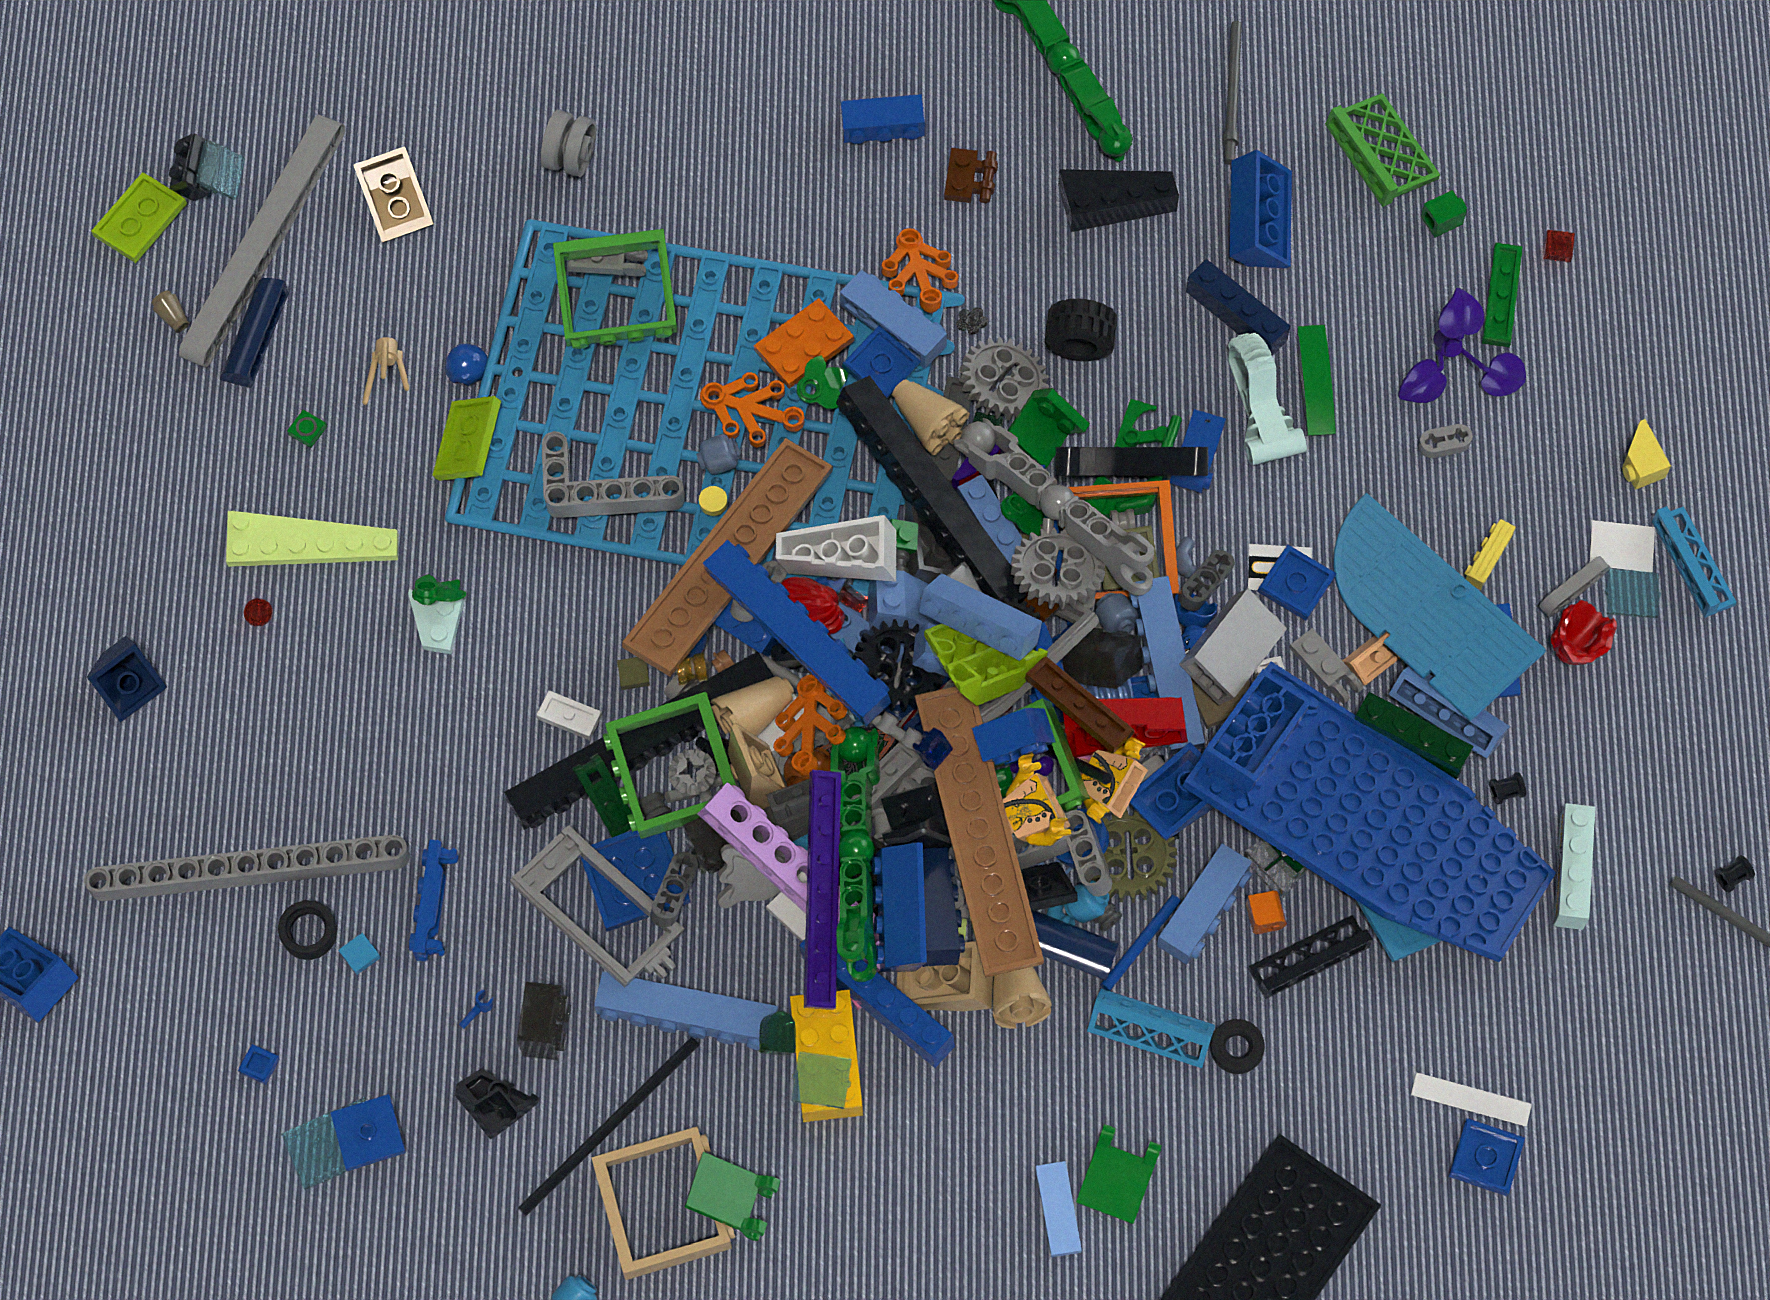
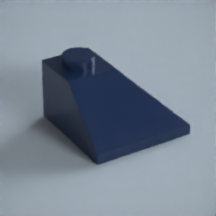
(125, 678)

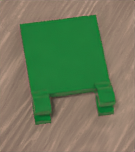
(1117, 1178)
(728, 1194)

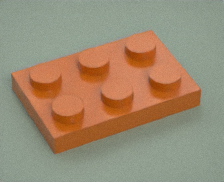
(800, 339)

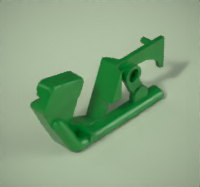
(1132, 437)

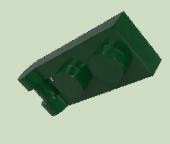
(604, 796)

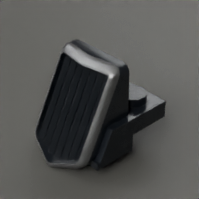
(916, 818)

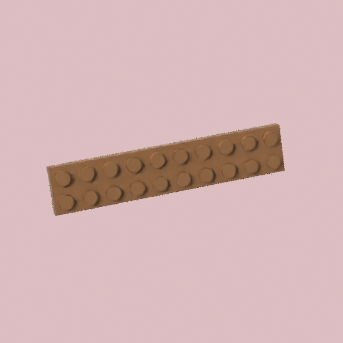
(693, 597)
(981, 838)

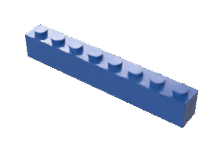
(797, 632)

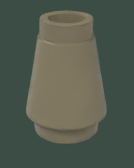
(170, 310)

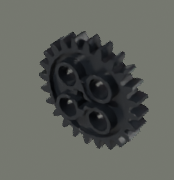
(877, 660)

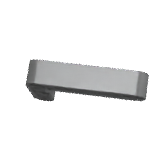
(601, 489)
(1077, 844)

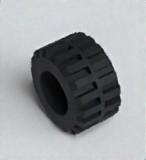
(1081, 329)

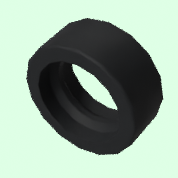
(293, 913)

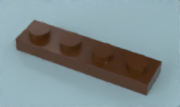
(1079, 704)

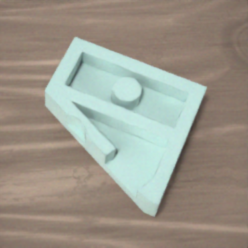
(437, 623)

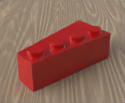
(1153, 720)

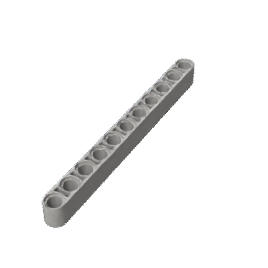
(261, 241)
(235, 861)

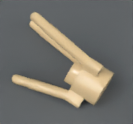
(385, 354)

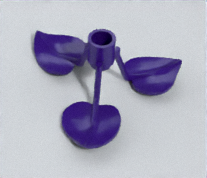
(1460, 317)

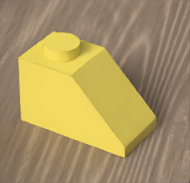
(1645, 458)

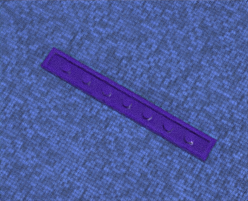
(822, 890)

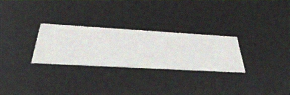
(1471, 1099)

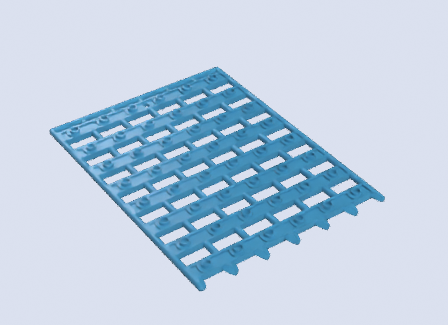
(679, 402)

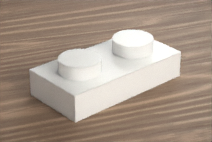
(569, 715)

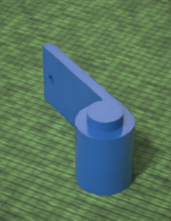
(1201, 435)

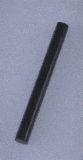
(1085, 768)

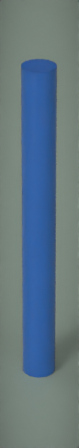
(1140, 943)

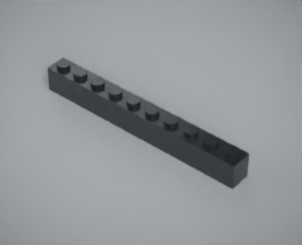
(926, 488)
(557, 785)

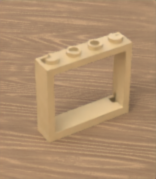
(668, 1258)

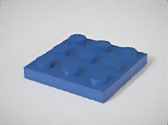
(642, 863)

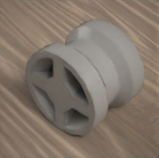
(1124, 520)

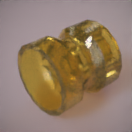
(685, 673)

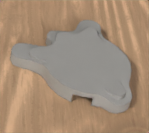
(744, 879)

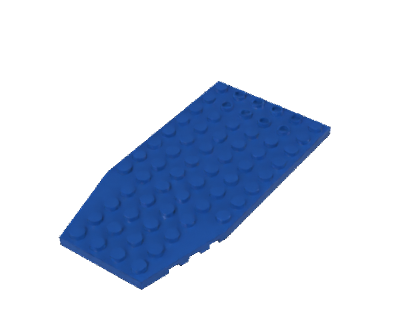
(1369, 816)

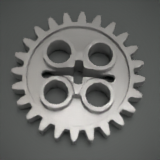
(989, 364)
(1036, 563)

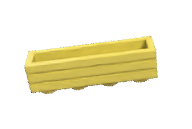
(1489, 555)

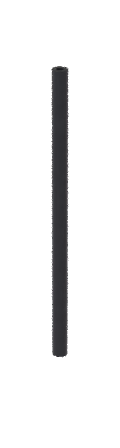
(608, 1126)

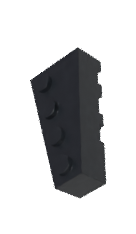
(1115, 196)

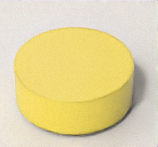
(713, 500)

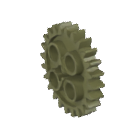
(1155, 853)

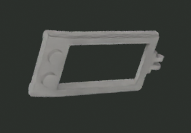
(1084, 622)
(551, 864)

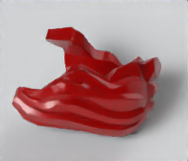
(819, 601)
(1582, 634)

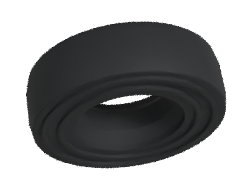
(1233, 1064)

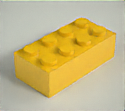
(830, 1035)

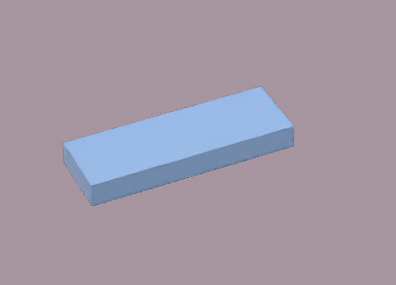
(1058, 1209)

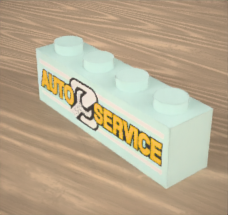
(1574, 866)

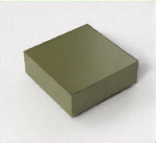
(633, 673)

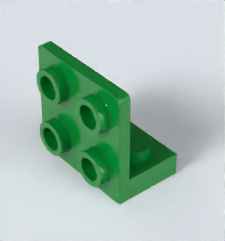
(1045, 424)

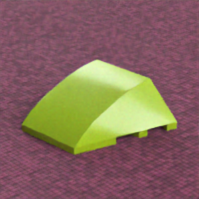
(977, 668)

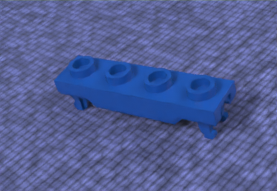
(432, 890)

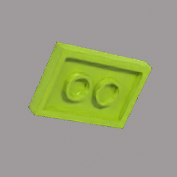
(139, 217)
(466, 438)

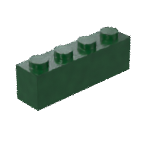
(1415, 734)

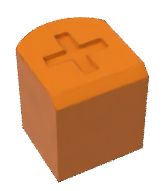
(1265, 912)

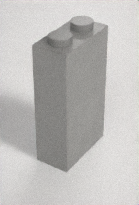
(1233, 646)

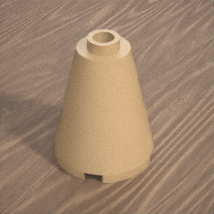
(753, 705)
(1019, 999)

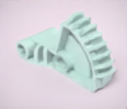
(1268, 431)

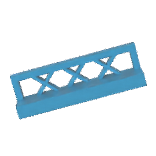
(1689, 565)
(1154, 1018)

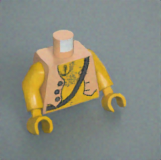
(1126, 778)
(1033, 807)

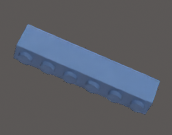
(1164, 652)
(682, 1009)

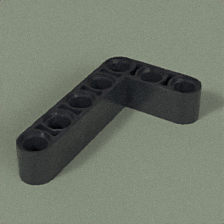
(1131, 461)

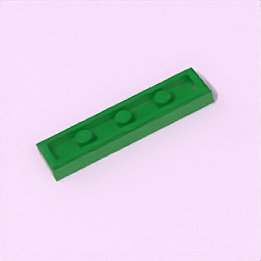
(1502, 295)

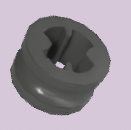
(1109, 918)

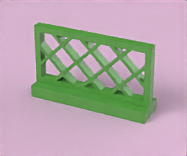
(1364, 154)

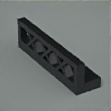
(1313, 962)

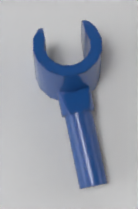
(479, 1007)

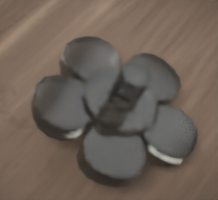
(971, 320)

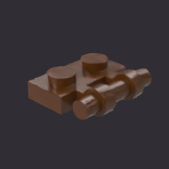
(961, 176)

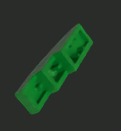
(1316, 380)

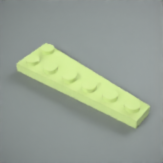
(286, 540)

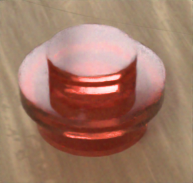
(258, 612)

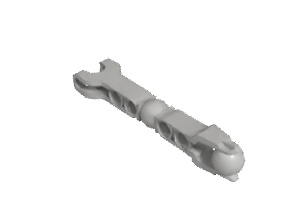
(1082, 521)

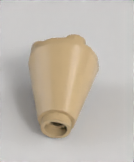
(930, 415)

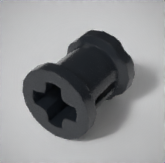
(1507, 788)
(1734, 873)

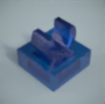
(933, 748)

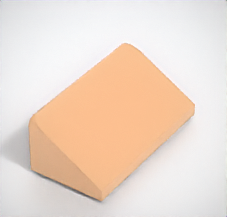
(1371, 659)

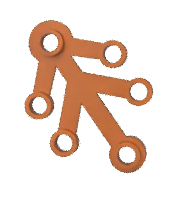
(911, 243)
(749, 405)
(809, 693)

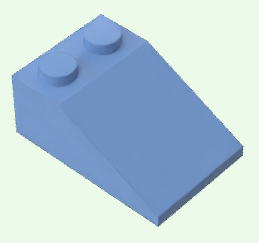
(897, 601)

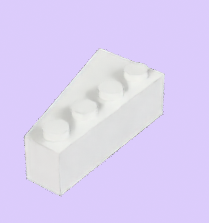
(841, 549)

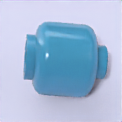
(1088, 906)
(575, 1289)

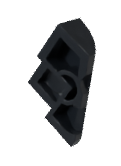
(493, 1102)

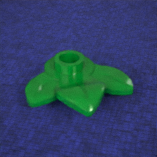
(824, 380)
(1023, 513)
(428, 590)

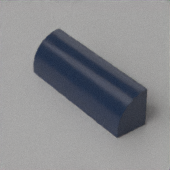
(255, 332)
(1074, 945)

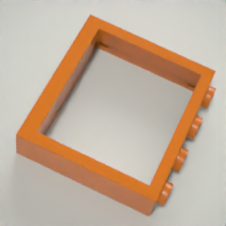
(1165, 515)

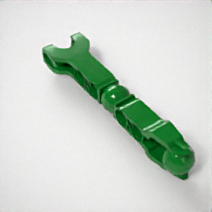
(1075, 76)
(856, 850)

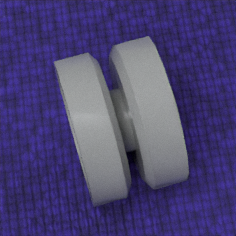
(568, 143)

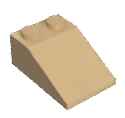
(393, 194)
(753, 766)
(950, 986)

